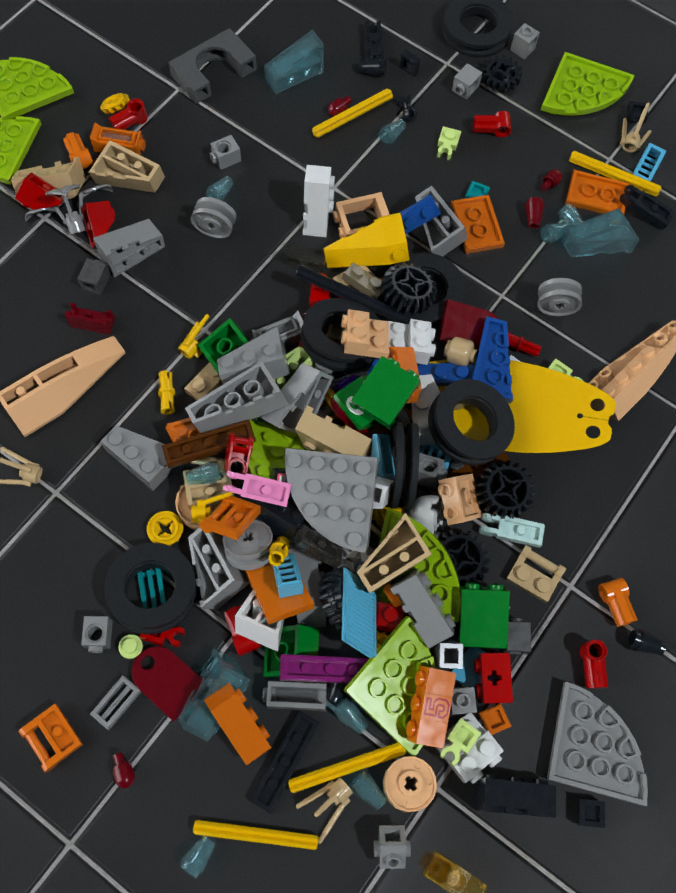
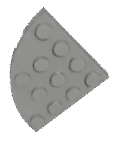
(334, 494)
(595, 749)

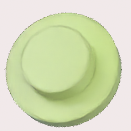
(130, 646)

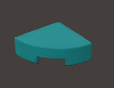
(477, 189)

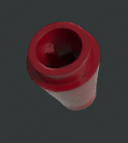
(534, 211)

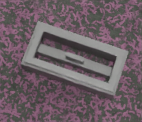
(101, 719)

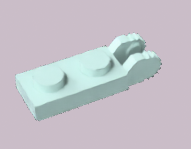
(514, 530)

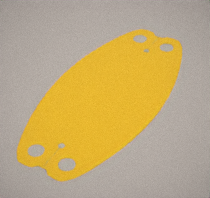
(543, 412)

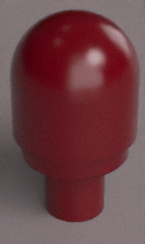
(338, 106)
(551, 179)
(123, 772)

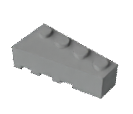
(238, 400)

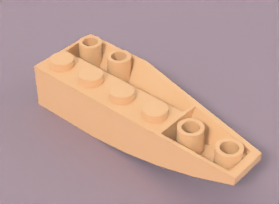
(636, 371)
(58, 385)

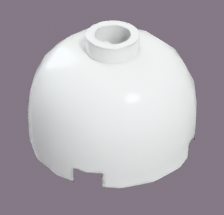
(428, 512)

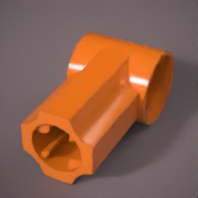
(76, 149)
(616, 595)

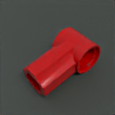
(133, 114)
(498, 124)
(242, 644)
(594, 667)

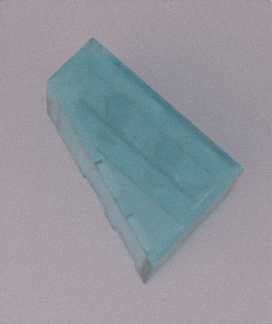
(296, 63)
(600, 234)
(196, 716)

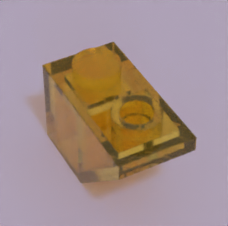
(452, 877)

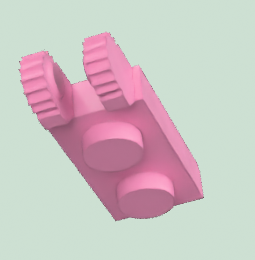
(260, 488)

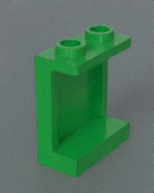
(386, 391)
(483, 616)

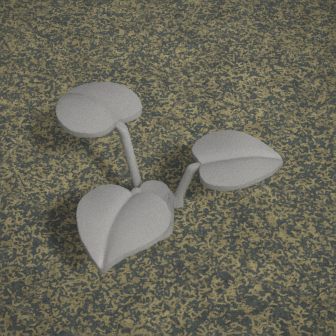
(72, 220)

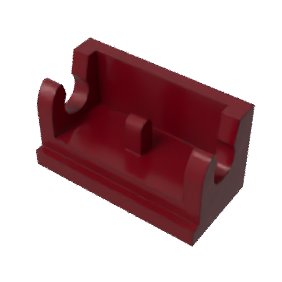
(90, 319)

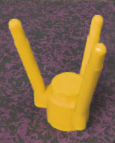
(190, 346)
(201, 511)

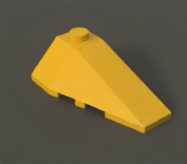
(376, 244)

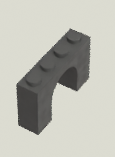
(222, 47)

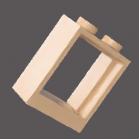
(358, 204)

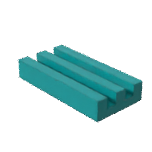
(149, 574)

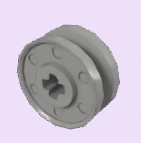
(213, 217)
(559, 297)
(251, 549)

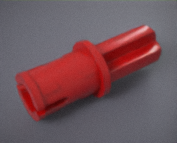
(520, 343)

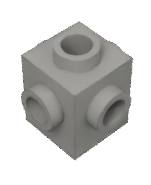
(392, 847)

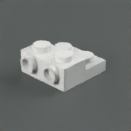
(416, 335)
(483, 753)

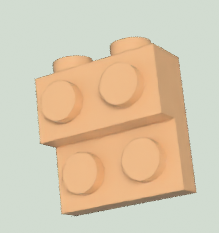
(364, 335)
(459, 499)

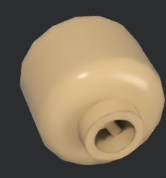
(460, 351)

